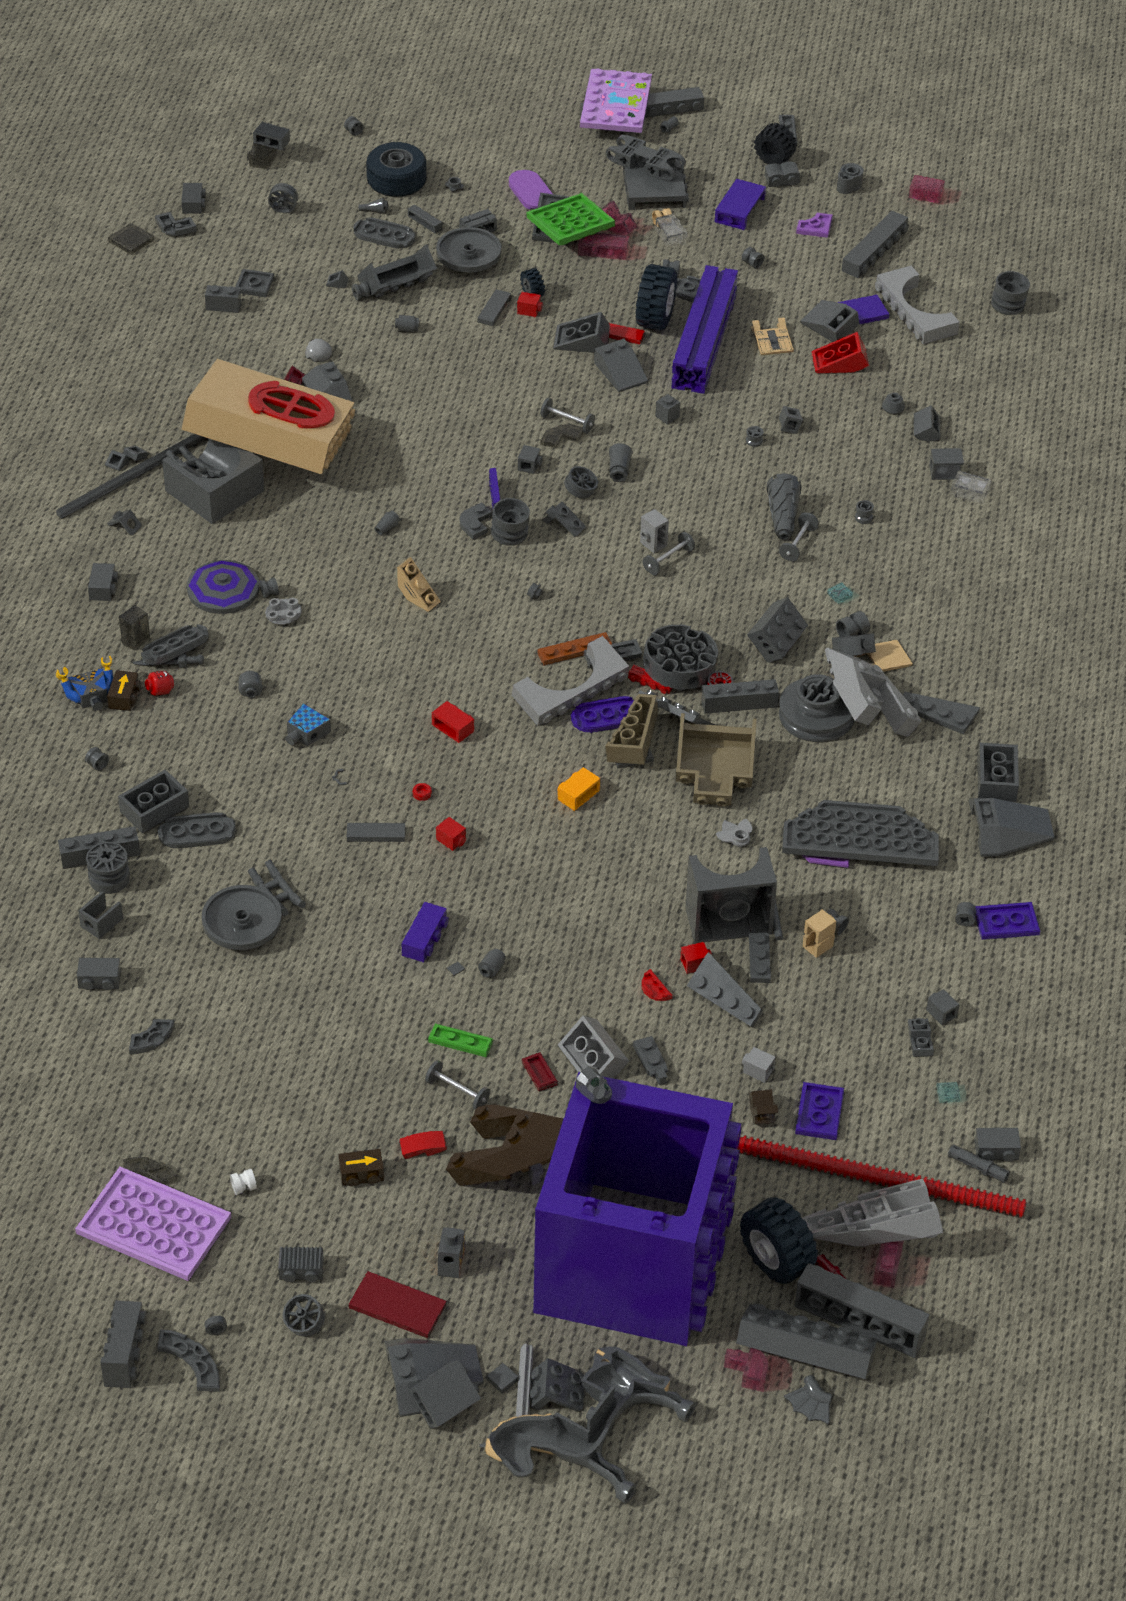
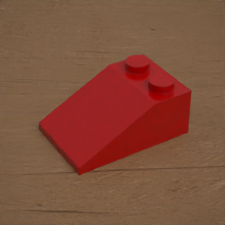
(841, 356)

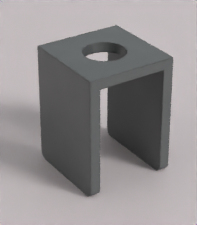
(945, 463)
(105, 922)

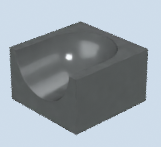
(218, 496)
(730, 904)

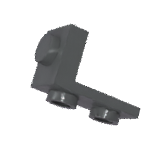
(565, 517)

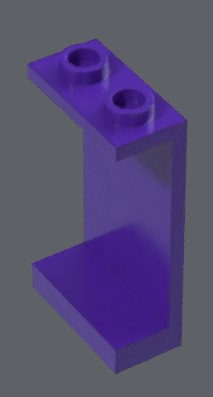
(739, 203)

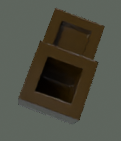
(762, 1106)

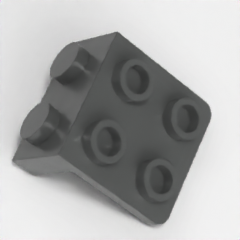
(556, 1384)

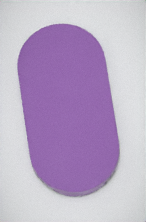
(527, 187)

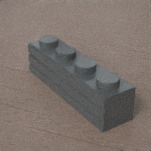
(424, 218)

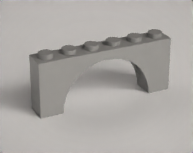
(924, 325)
(544, 704)

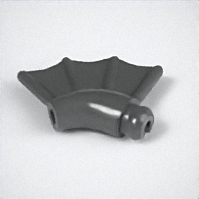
(811, 1400)

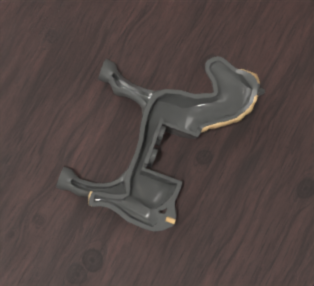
(616, 1386)

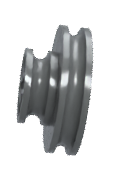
(814, 710)

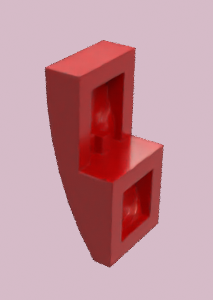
(425, 1142)

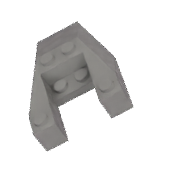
(869, 691)
(879, 1217)

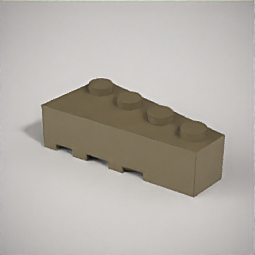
(634, 735)

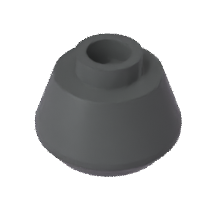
(893, 403)

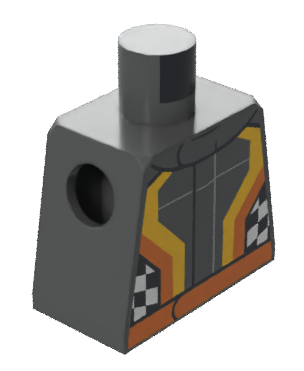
(452, 1245)

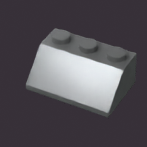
(593, 1047)

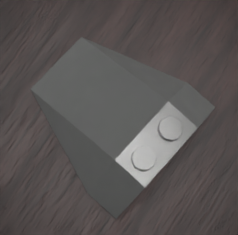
(418, 1358)

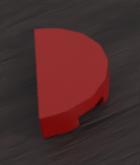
(654, 987)

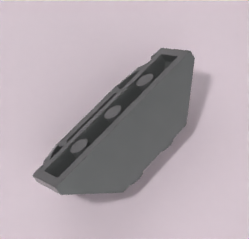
(327, 379)

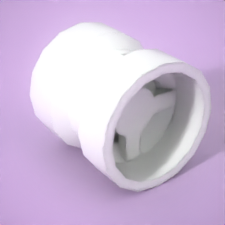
(243, 1181)

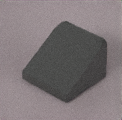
(337, 280)
(117, 460)

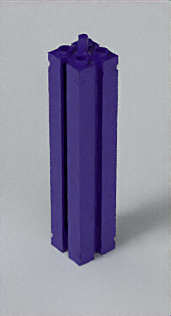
(704, 329)

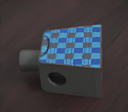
(307, 726)

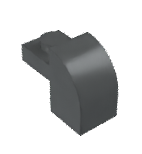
(854, 644)

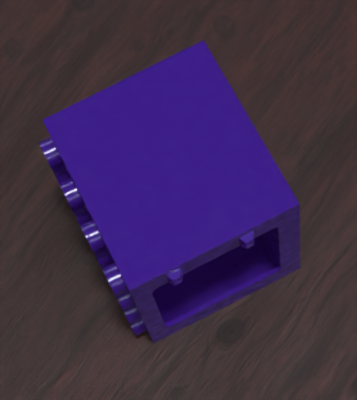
(621, 1261)

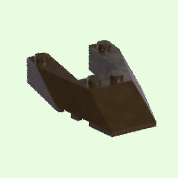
(527, 1142)

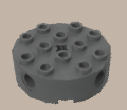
(680, 657)

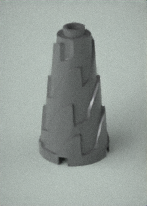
(783, 502)

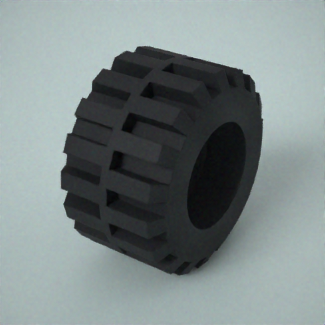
(775, 144)

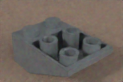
(831, 320)

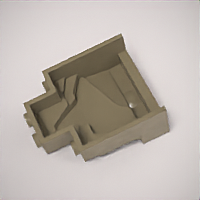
(715, 760)

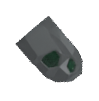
(593, 1086)

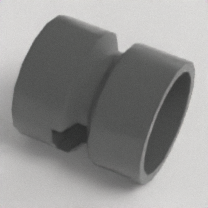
(853, 625)

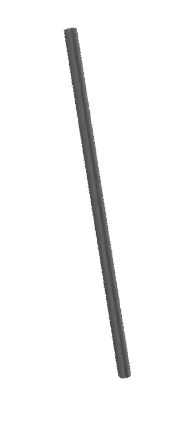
(125, 477)

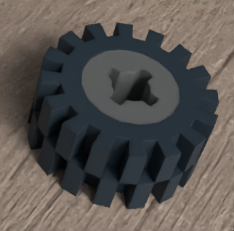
(532, 282)

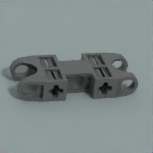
(653, 161)

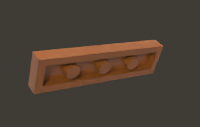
(567, 650)

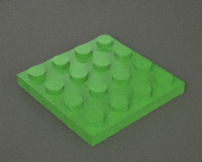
(570, 219)

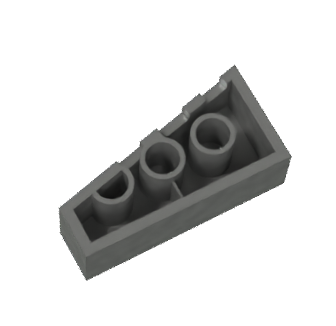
(122, 1344)

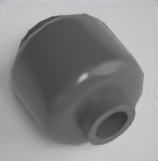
(250, 684)

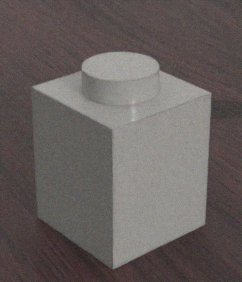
(758, 1064)

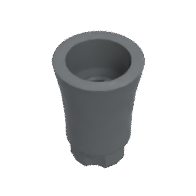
(620, 458)

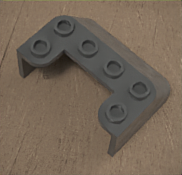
(399, 273)

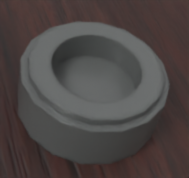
(215, 1325)

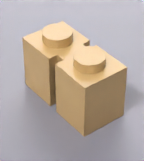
(819, 933)

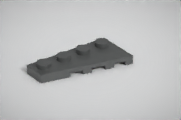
(720, 988)

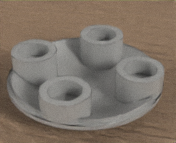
(283, 611)

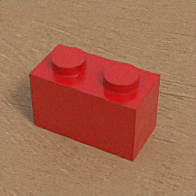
(453, 721)

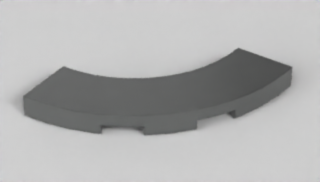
(194, 1355)

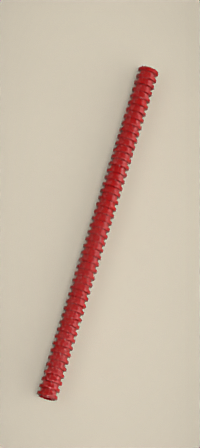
(879, 1175)

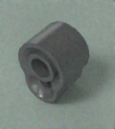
(850, 178)

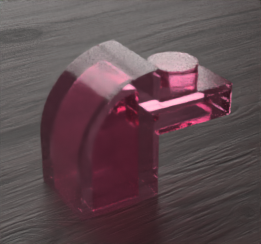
(623, 222)
(752, 1364)

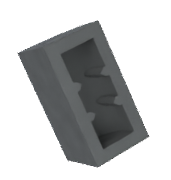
(927, 424)

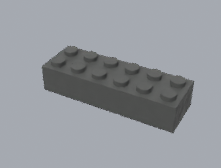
(861, 1310)
(807, 1340)

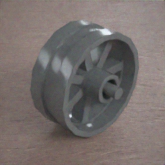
(282, 205)
(582, 484)
(303, 1315)

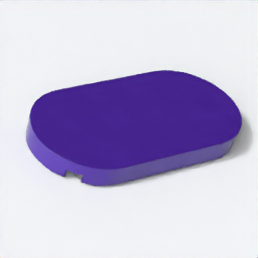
(601, 714)

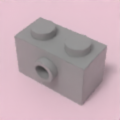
(654, 531)

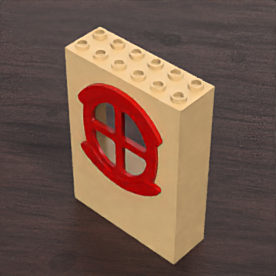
(243, 409)

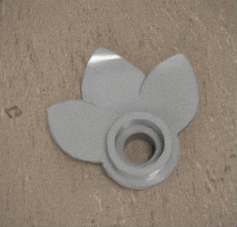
(735, 834)

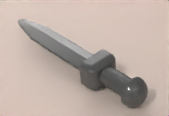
(182, 660)

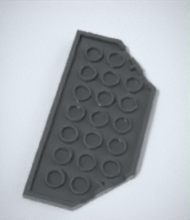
(861, 833)

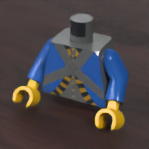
(88, 688)

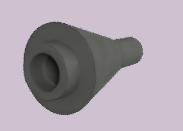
(379, 205)

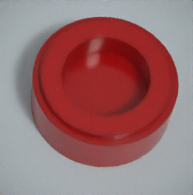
(422, 791)

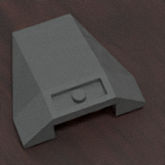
(1009, 826)

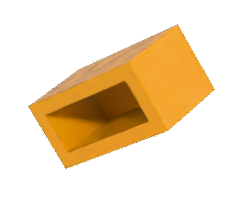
(578, 788)

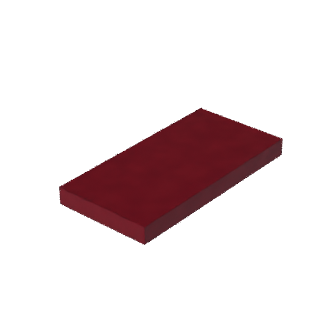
(397, 1304)

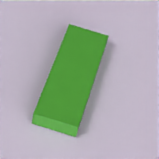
(460, 1040)

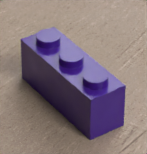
(424, 932)

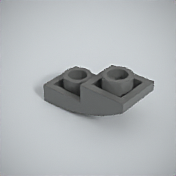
(920, 1037)

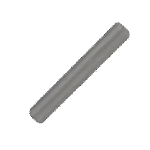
(524, 1380)

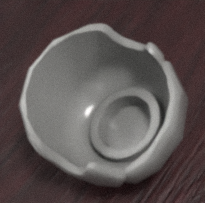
(318, 350)

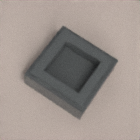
(135, 453)
(502, 1378)

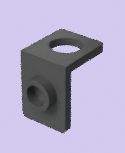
(123, 517)

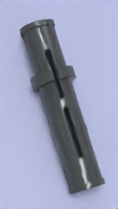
(987, 1168)

